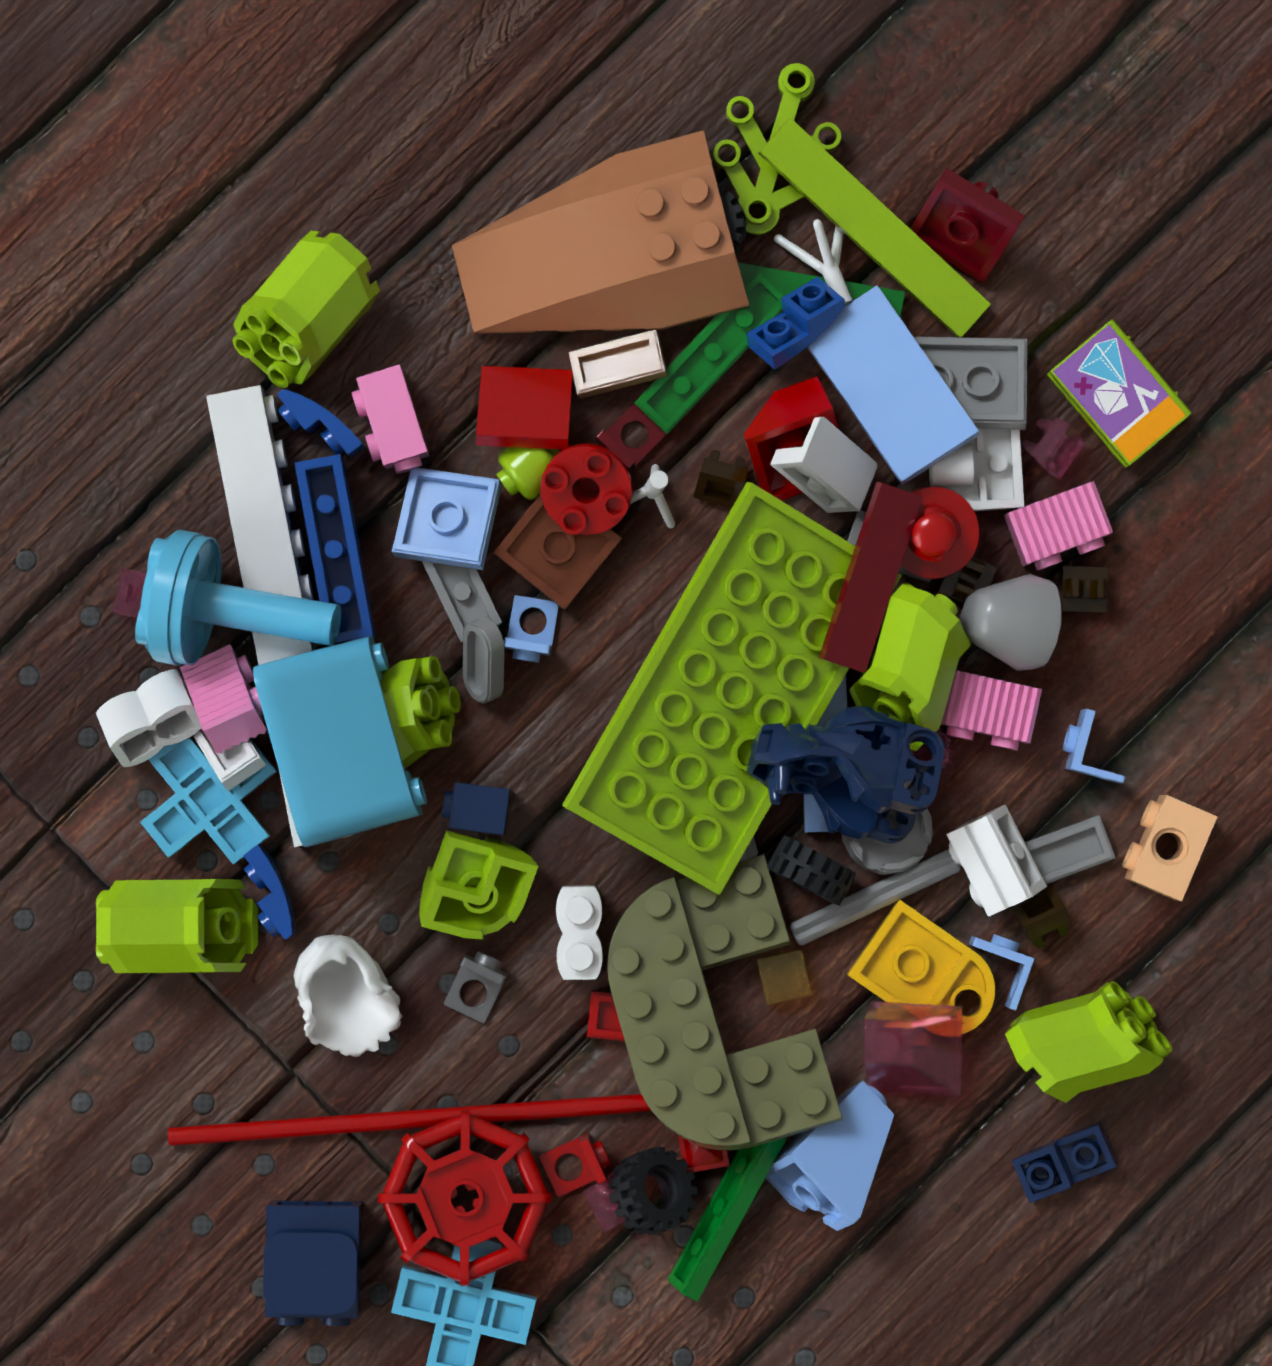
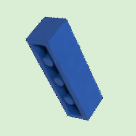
(335, 544)

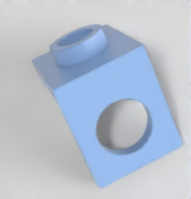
(528, 646)
(1075, 744)
(1008, 949)

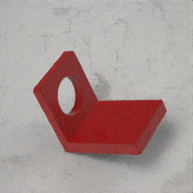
(593, 1160)

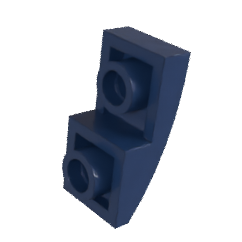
(1065, 1162)

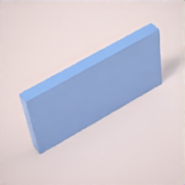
(891, 386)

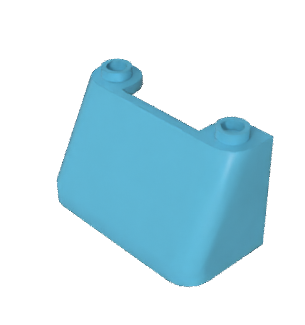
(336, 741)

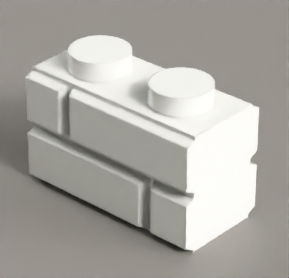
(995, 861)

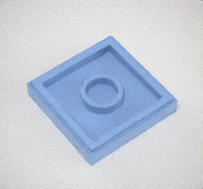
(447, 518)

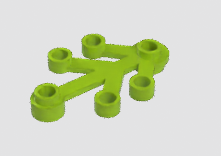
(763, 191)

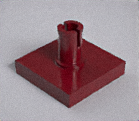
(966, 224)

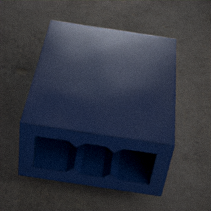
(313, 1261)

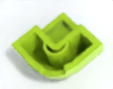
(475, 886)

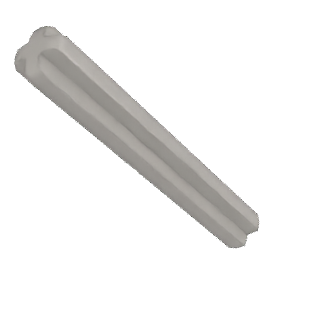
(874, 897)

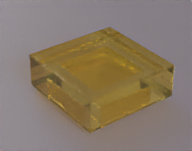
(784, 976)

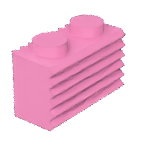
(1059, 525)
(224, 698)
(992, 709)

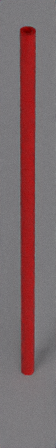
(404, 1119)

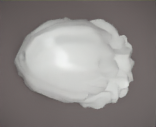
(345, 996)

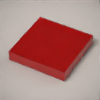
(524, 407)

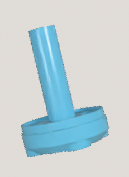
(187, 599)

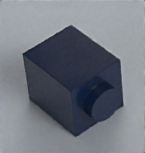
(477, 808)

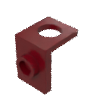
(612, 437)

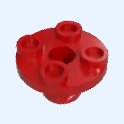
(586, 489)
(942, 534)

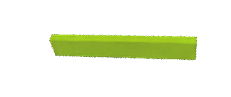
(874, 228)

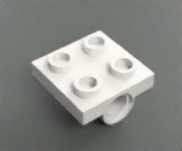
(985, 471)

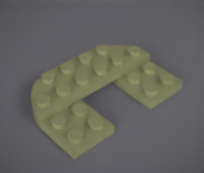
(672, 1026)

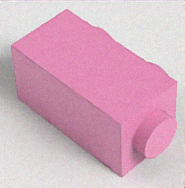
(393, 419)

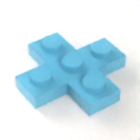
(204, 804)
(463, 1311)

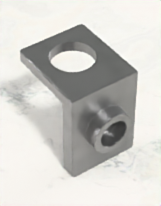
(481, 968)

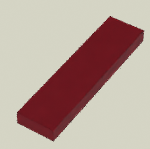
(870, 577)

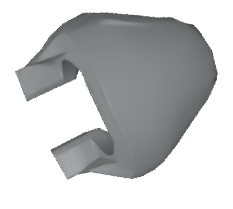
(1015, 620)

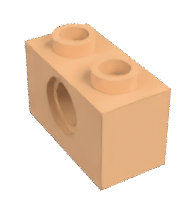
(1190, 829)

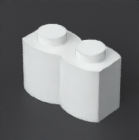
(148, 718)
(580, 945)

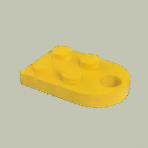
(922, 964)

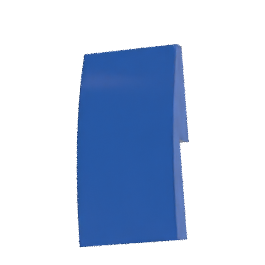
(804, 318)
(306, 413)
(277, 906)

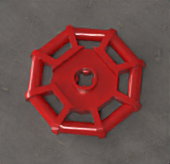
(452, 1222)

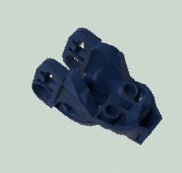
(852, 769)

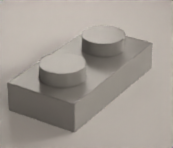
(461, 595)

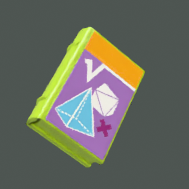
(1119, 393)

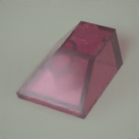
(913, 1048)

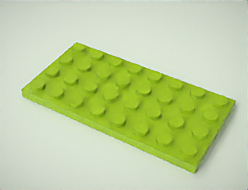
(724, 665)

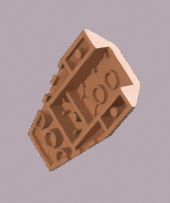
(609, 249)

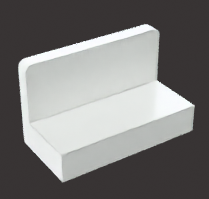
(828, 468)

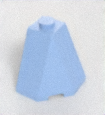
(836, 1163)

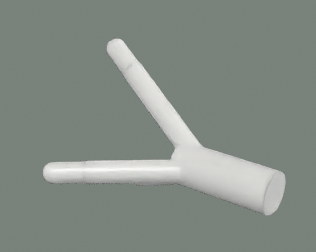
(831, 259)
(653, 490)

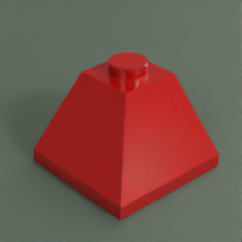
(785, 424)

